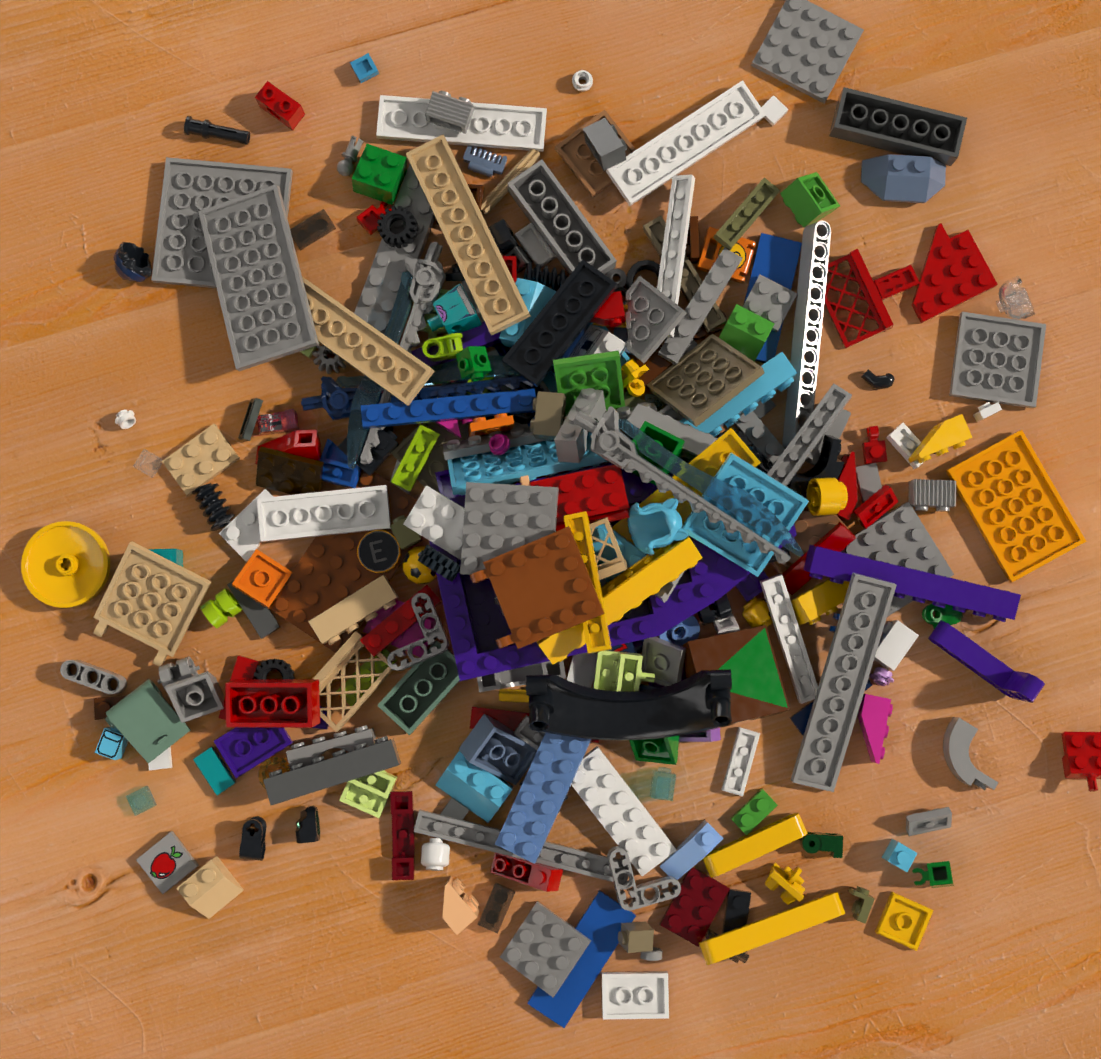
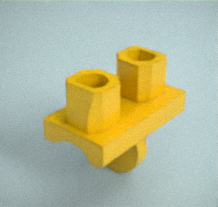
(630, 375)
(789, 880)

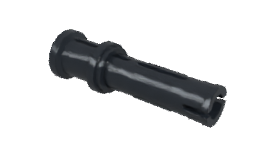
(207, 129)

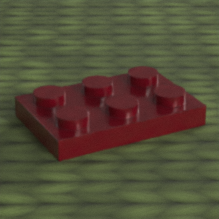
(695, 906)

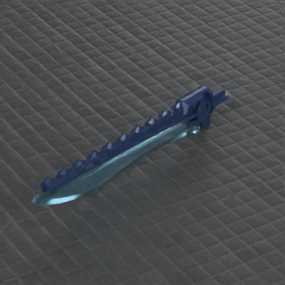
(338, 400)

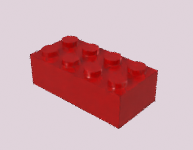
(591, 490)
(272, 703)

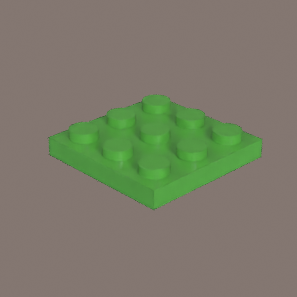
(593, 371)

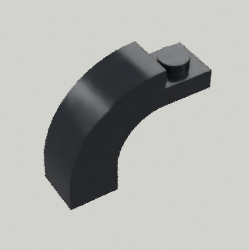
(826, 467)

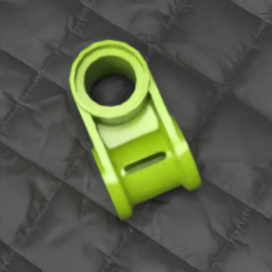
(445, 345)

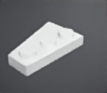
(244, 531)

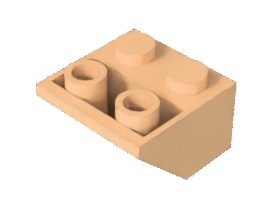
(458, 907)

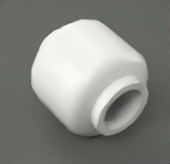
(435, 854)

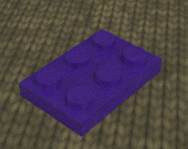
(249, 746)

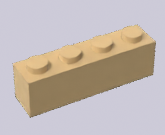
(353, 610)

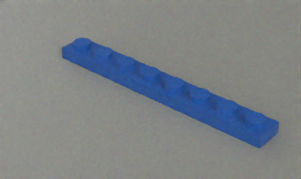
(447, 408)

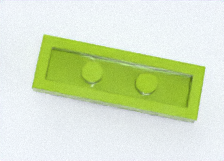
(415, 458)
(365, 683)

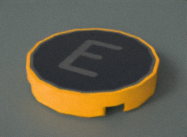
(378, 551)

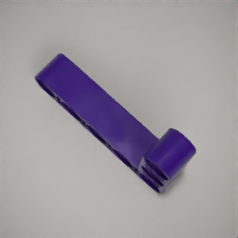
(1011, 683)

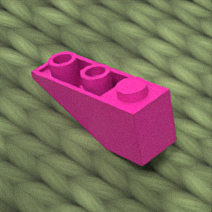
(873, 723)

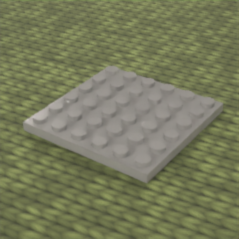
(192, 187)

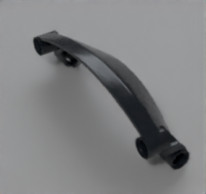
(662, 712)

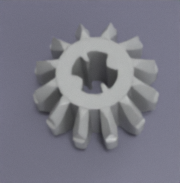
(325, 362)

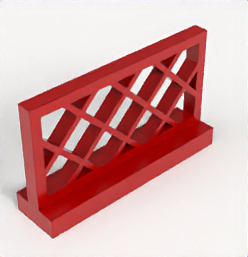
(870, 295)

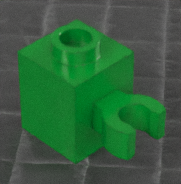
(938, 874)

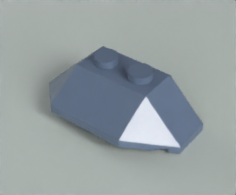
(903, 177)

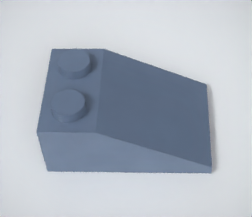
(497, 750)

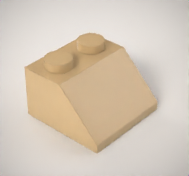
(210, 888)

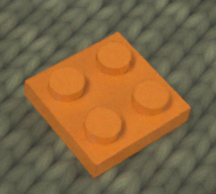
(481, 426)
(262, 578)

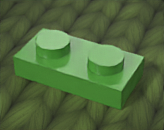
(754, 811)

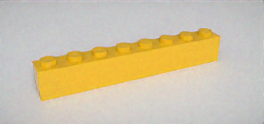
(628, 592)

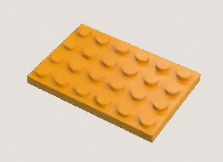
(1016, 506)

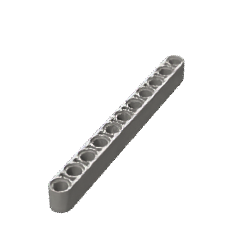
(809, 326)

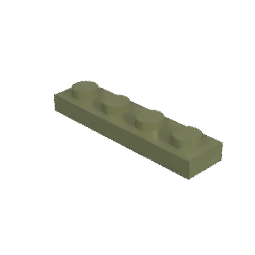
(746, 214)

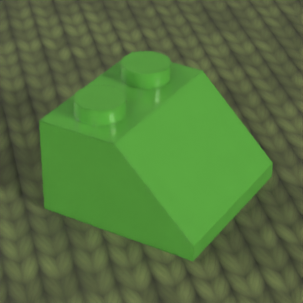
(809, 199)
(746, 331)

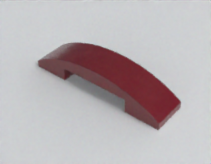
(403, 835)

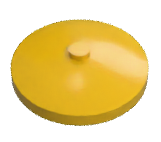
(65, 564)

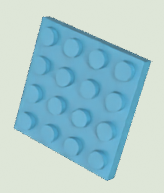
(777, 497)

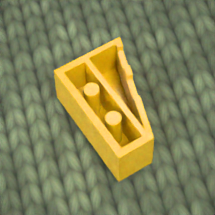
(819, 600)

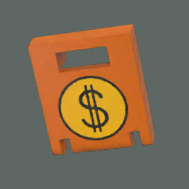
(740, 248)

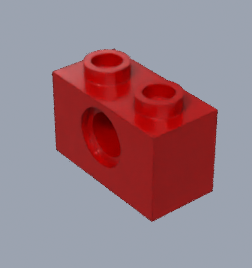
(280, 105)

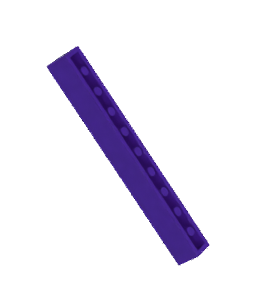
(915, 583)

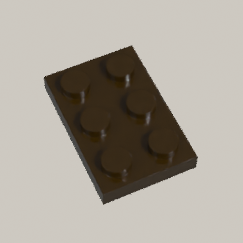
(288, 472)

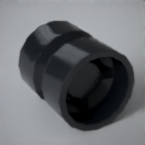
(721, 610)

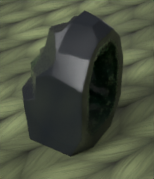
(308, 826)

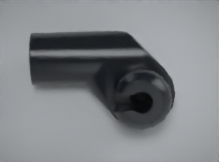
(878, 382)

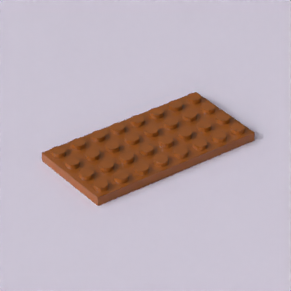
(332, 569)

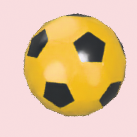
(415, 570)

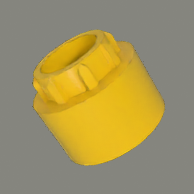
(826, 496)

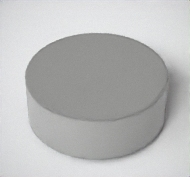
(655, 955)

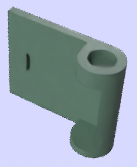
(146, 718)

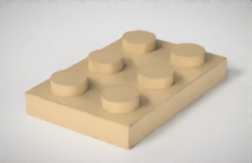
(201, 459)

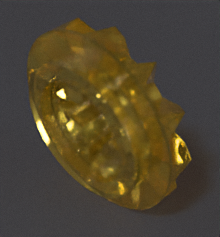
(272, 764)

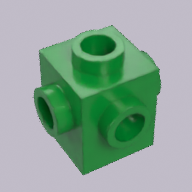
(473, 363)

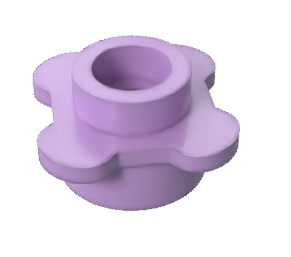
(882, 676)

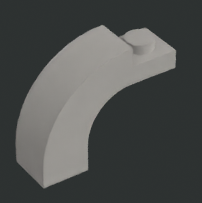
(956, 753)

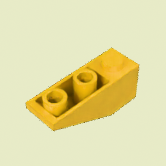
(941, 437)

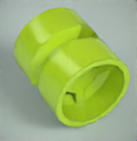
(223, 606)

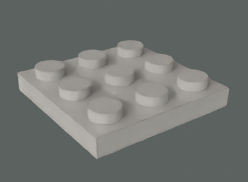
(545, 949)

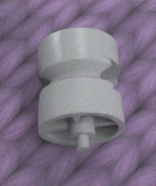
(181, 670)

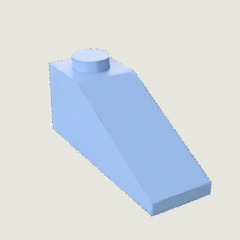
(691, 850)

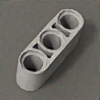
(83, 676)

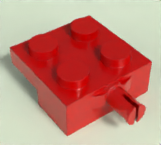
(1082, 757)

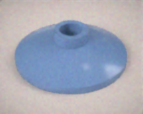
(688, 631)

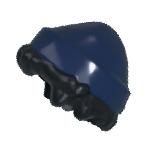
(132, 262)

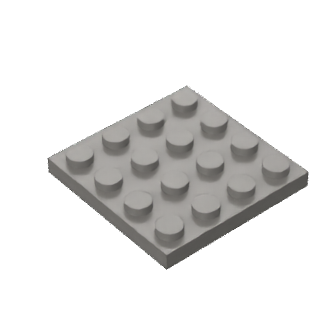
(807, 48)
(997, 360)
(504, 519)
(900, 541)

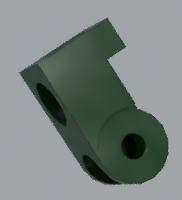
(819, 841)

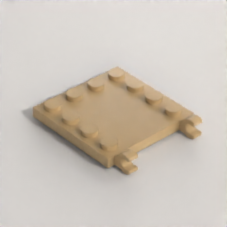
(151, 600)

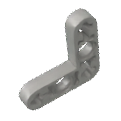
(429, 634)
(637, 891)

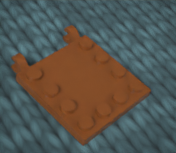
(542, 588)

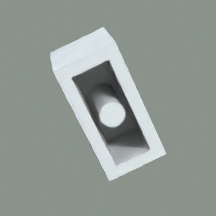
(894, 644)

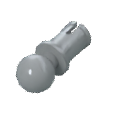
(345, 166)

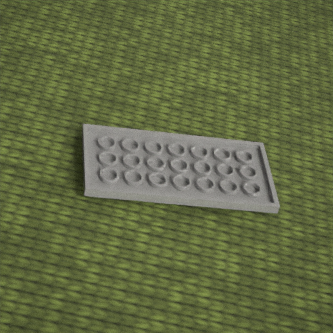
(258, 278)

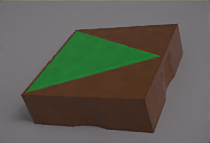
(754, 671)

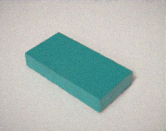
(214, 770)

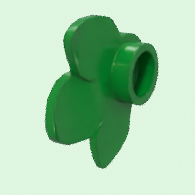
(945, 614)

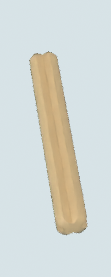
(502, 188)

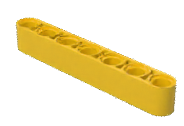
(771, 928)

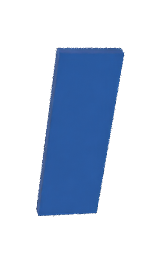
(776, 260)
(601, 925)

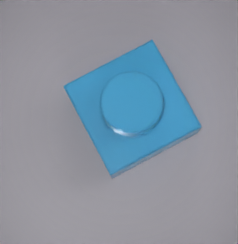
(364, 68)

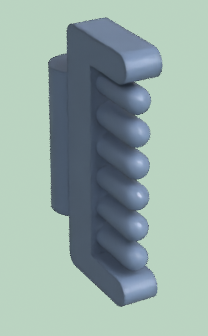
(482, 165)

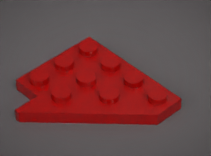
(950, 274)

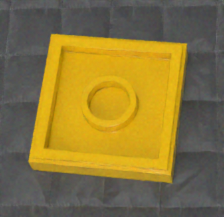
(904, 921)

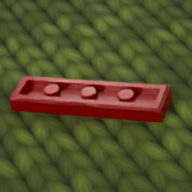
(836, 539)

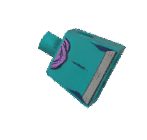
(454, 312)

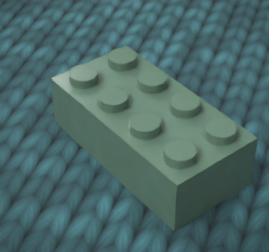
(421, 690)

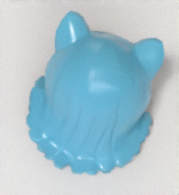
(655, 525)

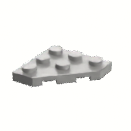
(649, 318)

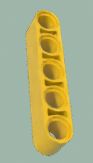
(754, 845)

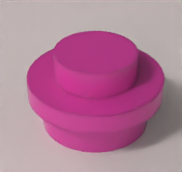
(499, 444)

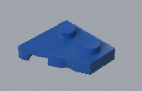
(336, 468)

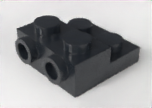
(379, 453)

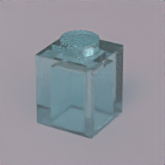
(662, 784)

